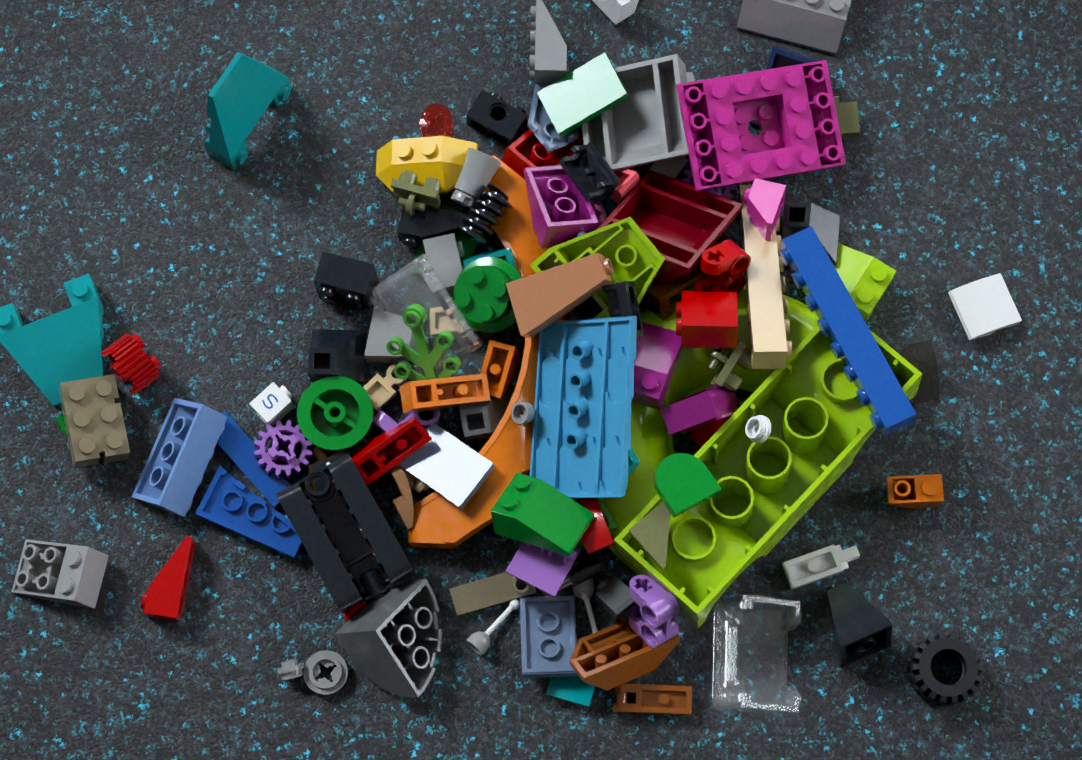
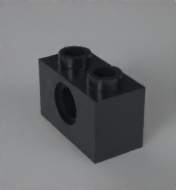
(503, 131)

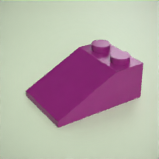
(557, 206)
(654, 364)

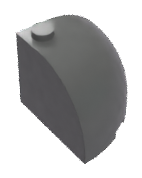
(396, 638)

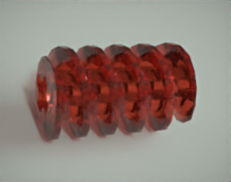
(436, 121)

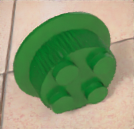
(483, 294)
(335, 413)

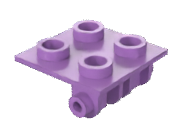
(541, 567)

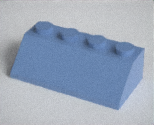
(180, 456)

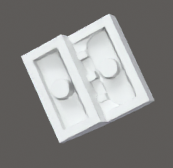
(984, 306)

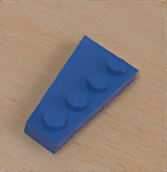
(246, 514)

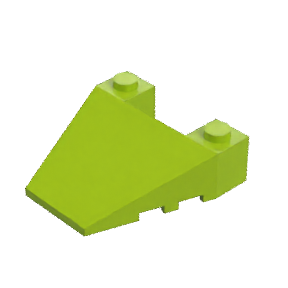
(626, 247)

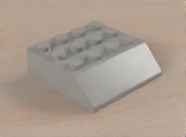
(798, 22)
(647, 123)

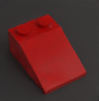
(529, 152)

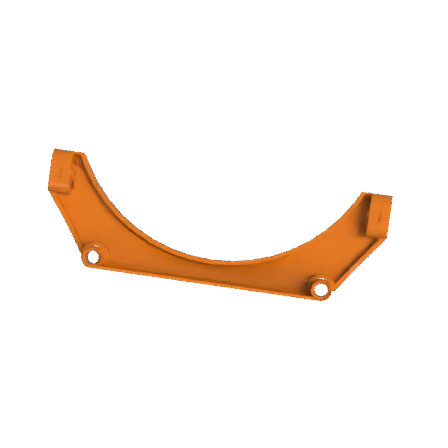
(437, 520)

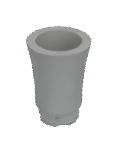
(474, 177)

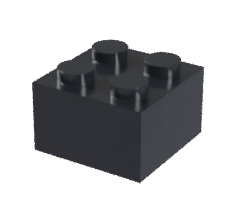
(345, 281)

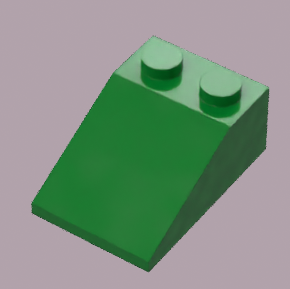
(540, 515)

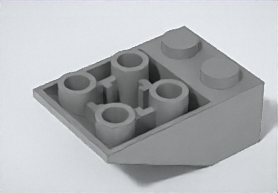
(547, 48)
(60, 573)

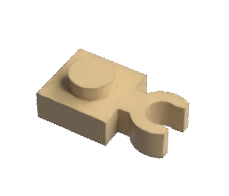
(381, 389)

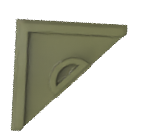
(653, 534)

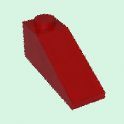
(389, 449)
(169, 587)

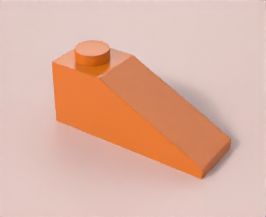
(444, 392)

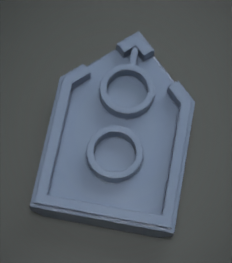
(543, 128)

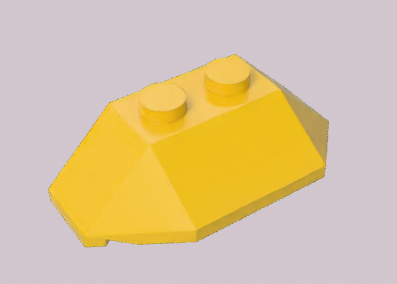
(426, 157)

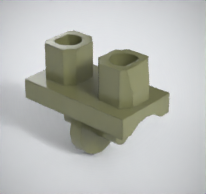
(414, 196)
(724, 376)

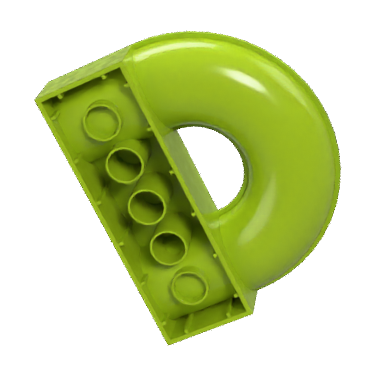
(763, 485)

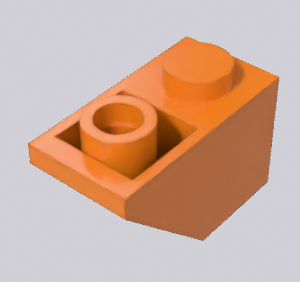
(915, 491)

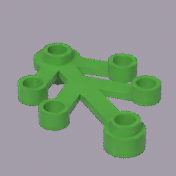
(423, 357)

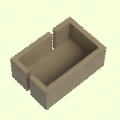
(94, 421)

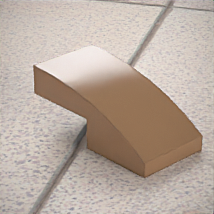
(404, 503)

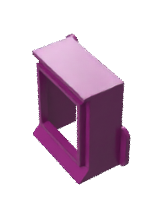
(698, 408)

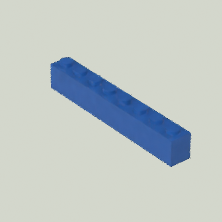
(847, 331)

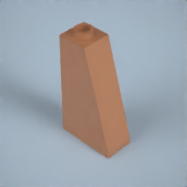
(556, 291)

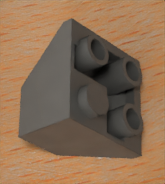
(482, 418)

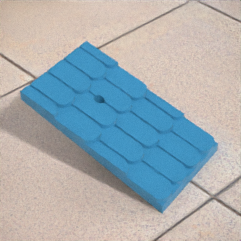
(584, 406)

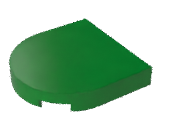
(684, 482)

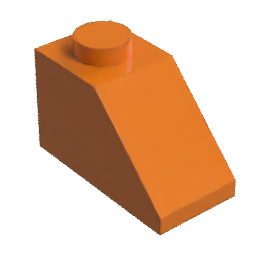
(500, 367)

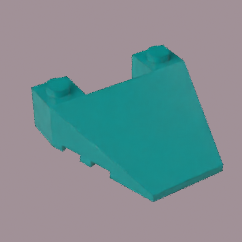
(238, 104)
(60, 345)

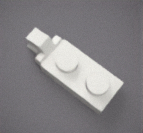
(818, 565)

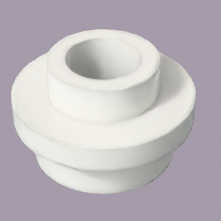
(758, 428)

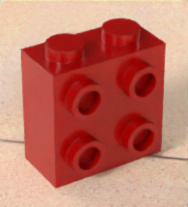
(707, 319)

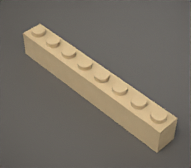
(764, 295)

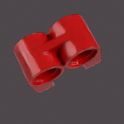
(724, 268)

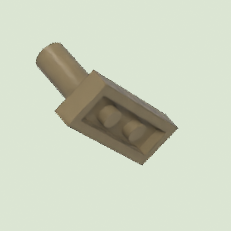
(488, 592)

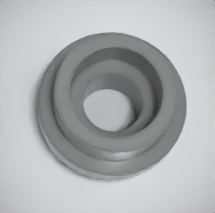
(290, 669)

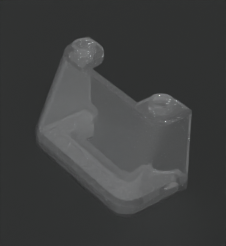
(420, 285)
(753, 655)

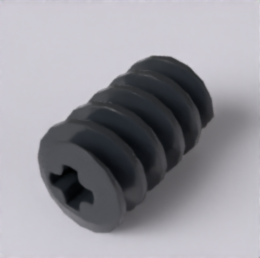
(485, 214)

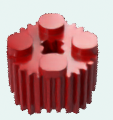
(132, 363)

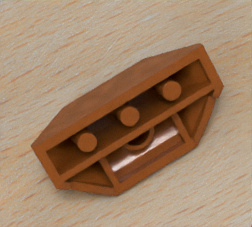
(617, 656)

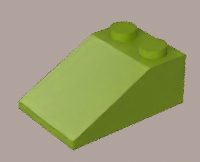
(863, 278)

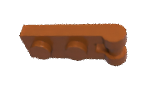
(654, 699)

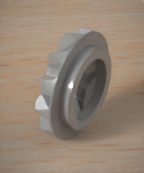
(327, 659)

